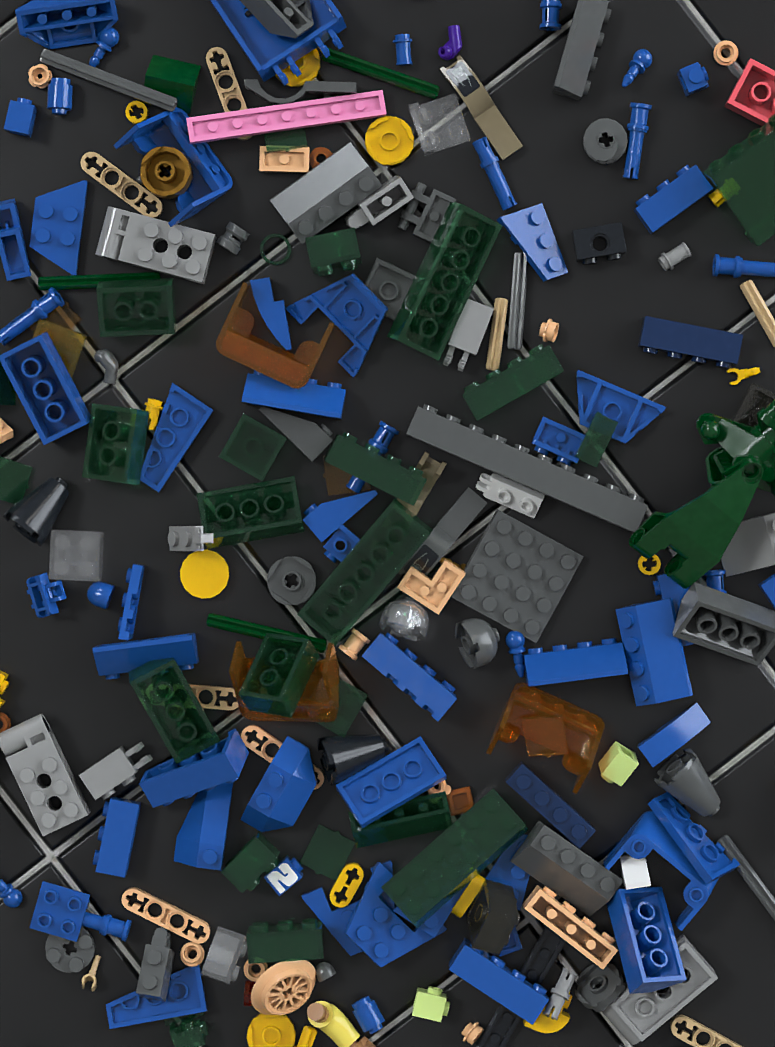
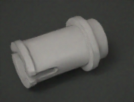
(674, 256)

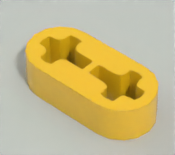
(351, 888)
(468, 896)

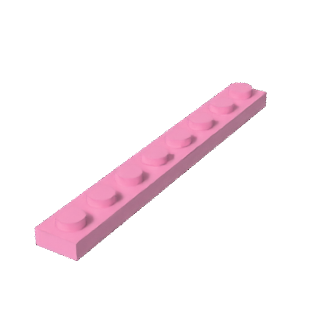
(286, 117)

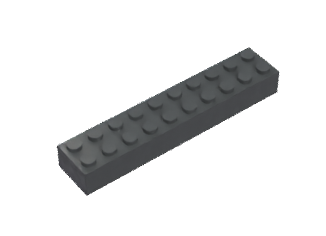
(526, 469)

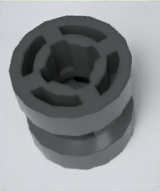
(230, 243)

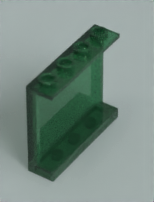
(748, 182)

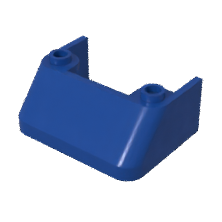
(209, 175)
(650, 834)

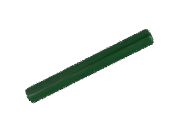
(382, 73)
(89, 281)
(257, 630)

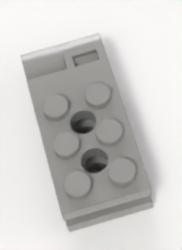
(134, 238)
(34, 751)
(643, 1013)

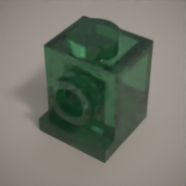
(189, 1033)

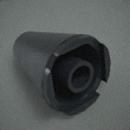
(39, 510)
(349, 754)

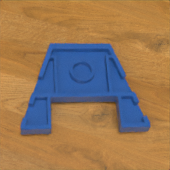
(352, 310)
(338, 919)
(378, 928)

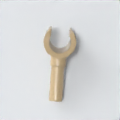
(91, 975)

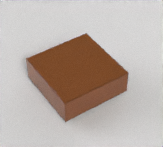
(460, 800)

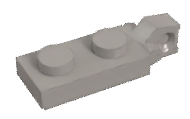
(188, 538)

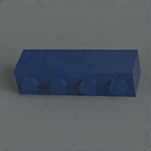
(690, 341)
(550, 805)

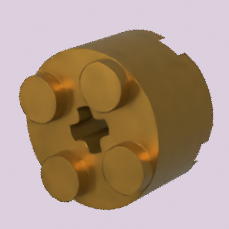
(152, 173)

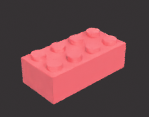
(754, 93)

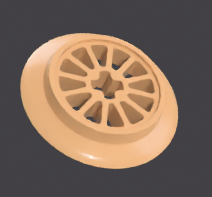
(283, 987)

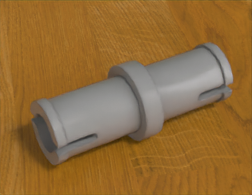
(560, 994)

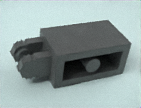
(156, 967)

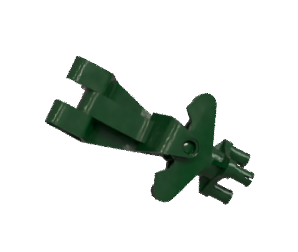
(707, 524)

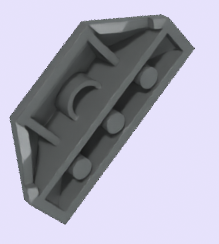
(282, 17)

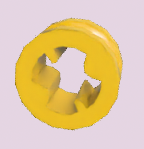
(140, 105)
(653, 569)

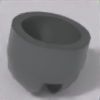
(324, 971)

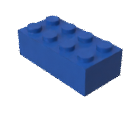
(45, 388)

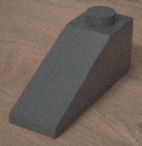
(303, 433)

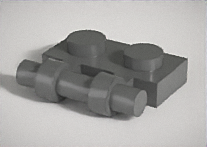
(432, 215)

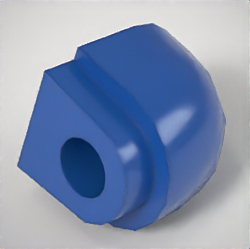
(100, 594)

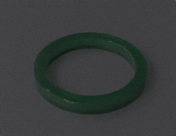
(275, 262)

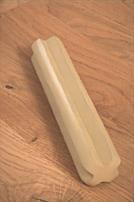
(759, 308)
(497, 334)

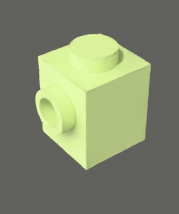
(618, 764)
(430, 1004)

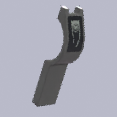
(309, 87)
(446, 532)

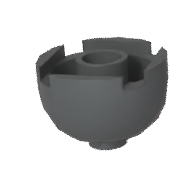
(478, 641)

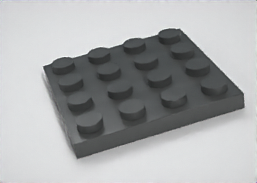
(517, 576)

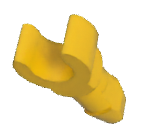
(743, 374)

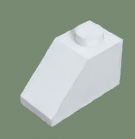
(634, 872)

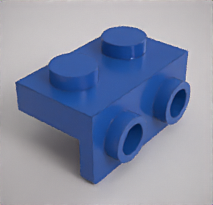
(558, 440)

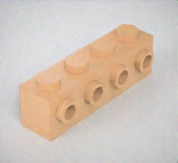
(574, 930)

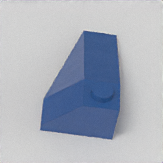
(205, 829)

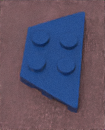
(59, 225)
(616, 403)

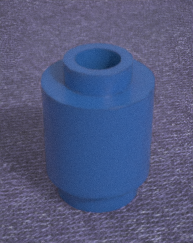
(60, 96)
(368, 1015)

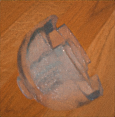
(405, 619)

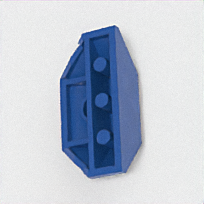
(65, 21)
(282, 789)

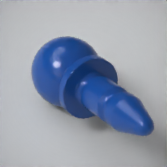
(108, 39)
(641, 60)
(515, 641)
(11, 896)

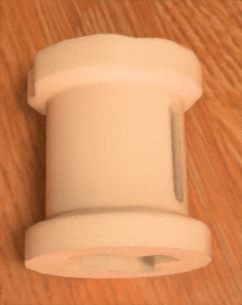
(354, 644)

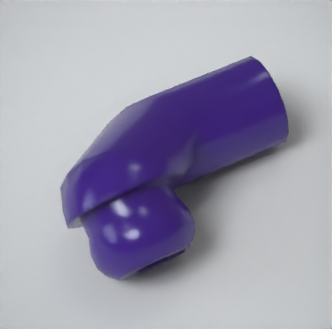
(453, 45)

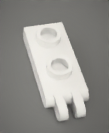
(510, 494)

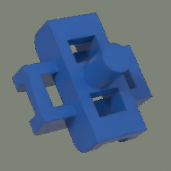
(50, 594)

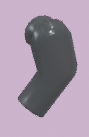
(110, 364)

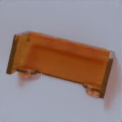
(263, 356)
(319, 697)
(581, 727)

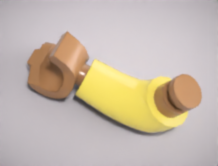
(335, 1025)

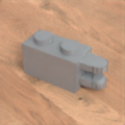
(380, 203)
(469, 331)
(112, 771)

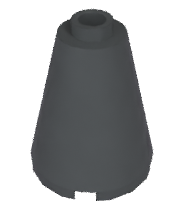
(689, 783)

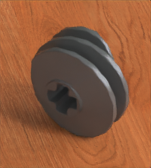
(598, 151)

